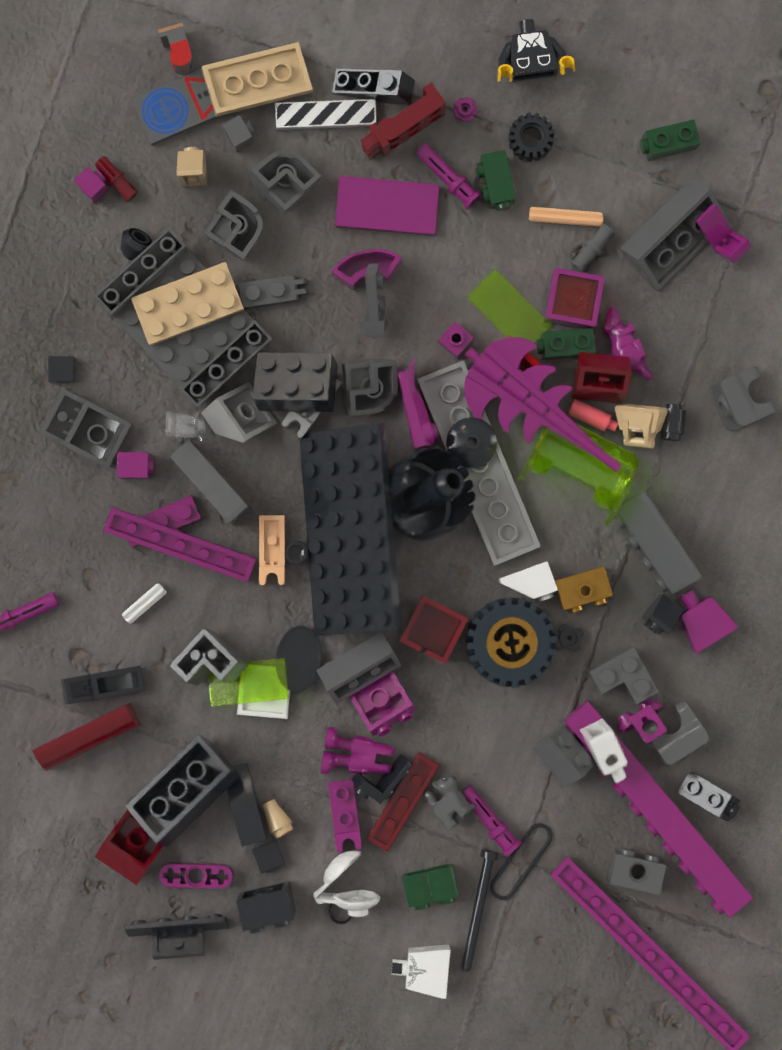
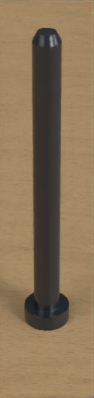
(489, 856)

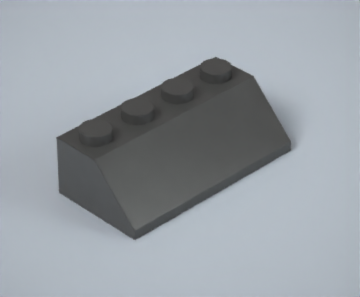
(670, 235)
(656, 543)

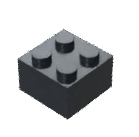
(266, 907)

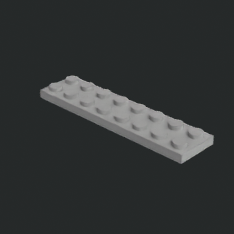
(497, 504)

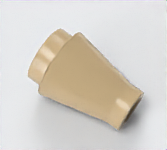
(277, 820)

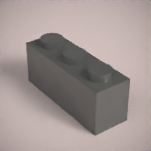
(358, 667)

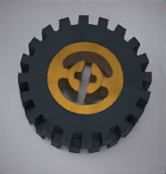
(483, 647)

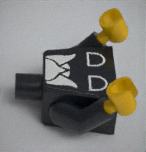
(532, 55)

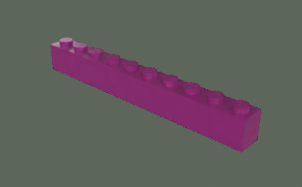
(669, 823)

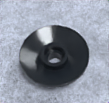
(480, 453)

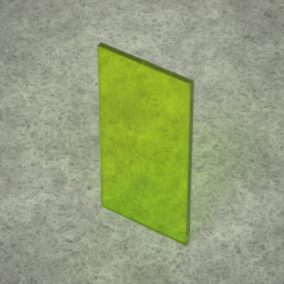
(507, 308)
(257, 683)

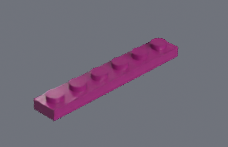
(179, 544)

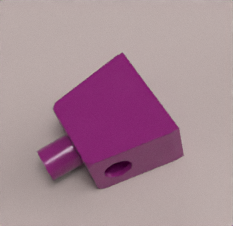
(704, 621)

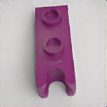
(344, 813)

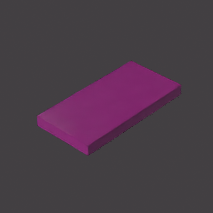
(387, 205)

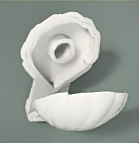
(354, 901)

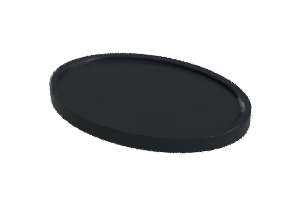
(301, 656)

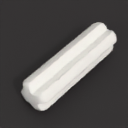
(144, 603)

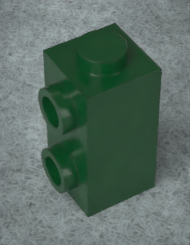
(670, 140)
(497, 180)
(565, 343)

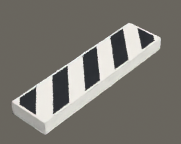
(325, 114)

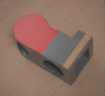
(181, 55)

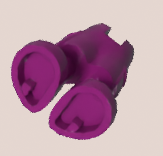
(362, 757)

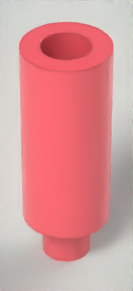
(592, 416)

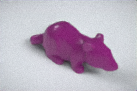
(624, 344)

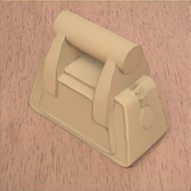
(642, 419)

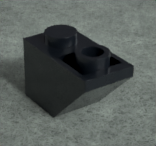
(662, 615)

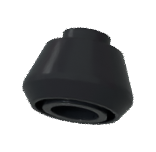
(134, 242)

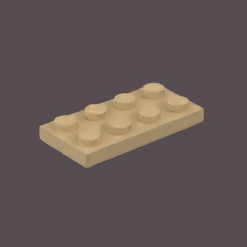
(257, 79)
(187, 304)

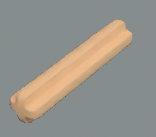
(564, 216)

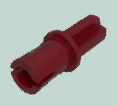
(116, 178)

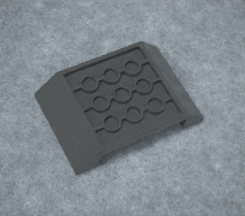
(199, 358)

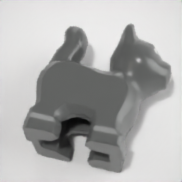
(452, 806)

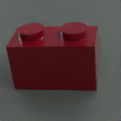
(129, 849)

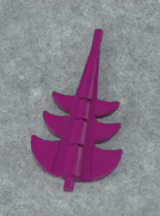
(498, 375)

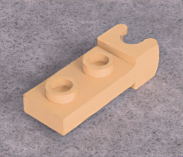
(272, 548)

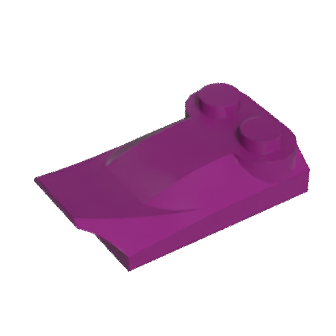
(421, 431)

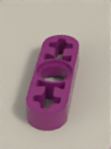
(177, 868)

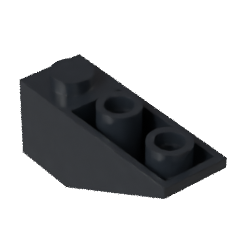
(381, 85)

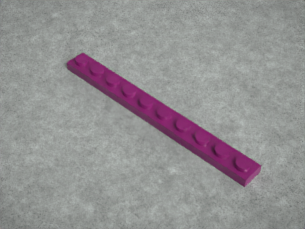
(649, 955)

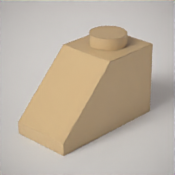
(192, 167)

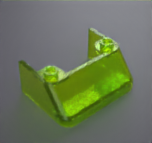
(564, 456)

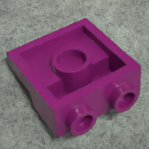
(383, 704)

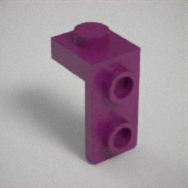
(720, 236)

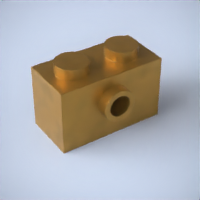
(583, 589)

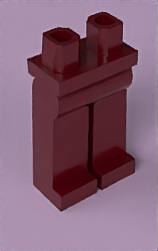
(406, 124)

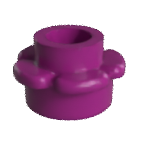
(465, 116)

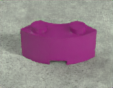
(353, 268)

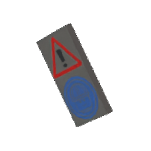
(175, 107)

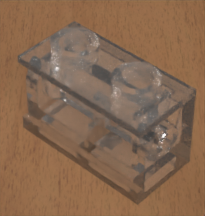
(184, 427)

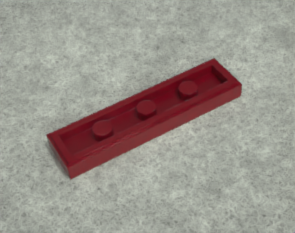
(403, 802)

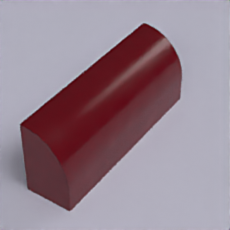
(87, 737)

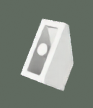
(532, 582)

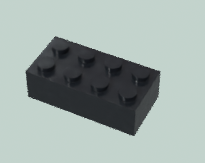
(182, 791)

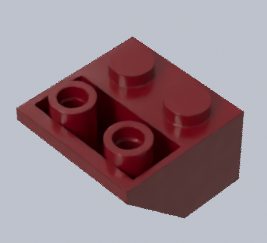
(601, 378)

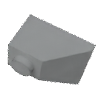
(237, 416)

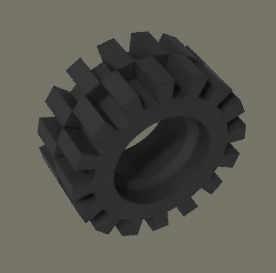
(531, 152)

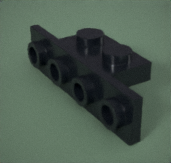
(178, 937)

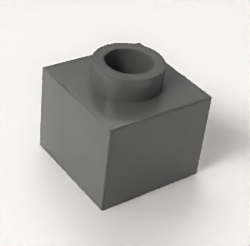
(239, 133)

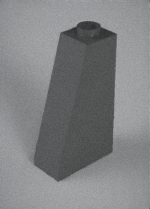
(209, 481)

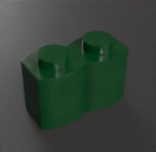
(430, 886)

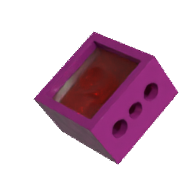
(574, 299)

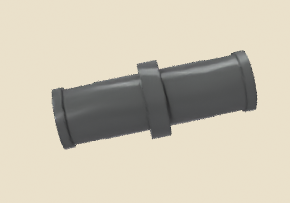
(593, 247)

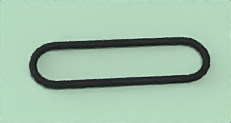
(530, 866)

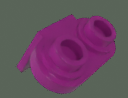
(648, 711)

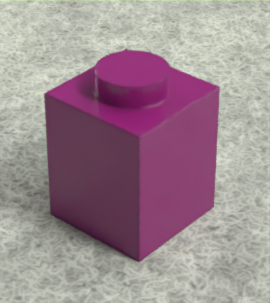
(135, 465)

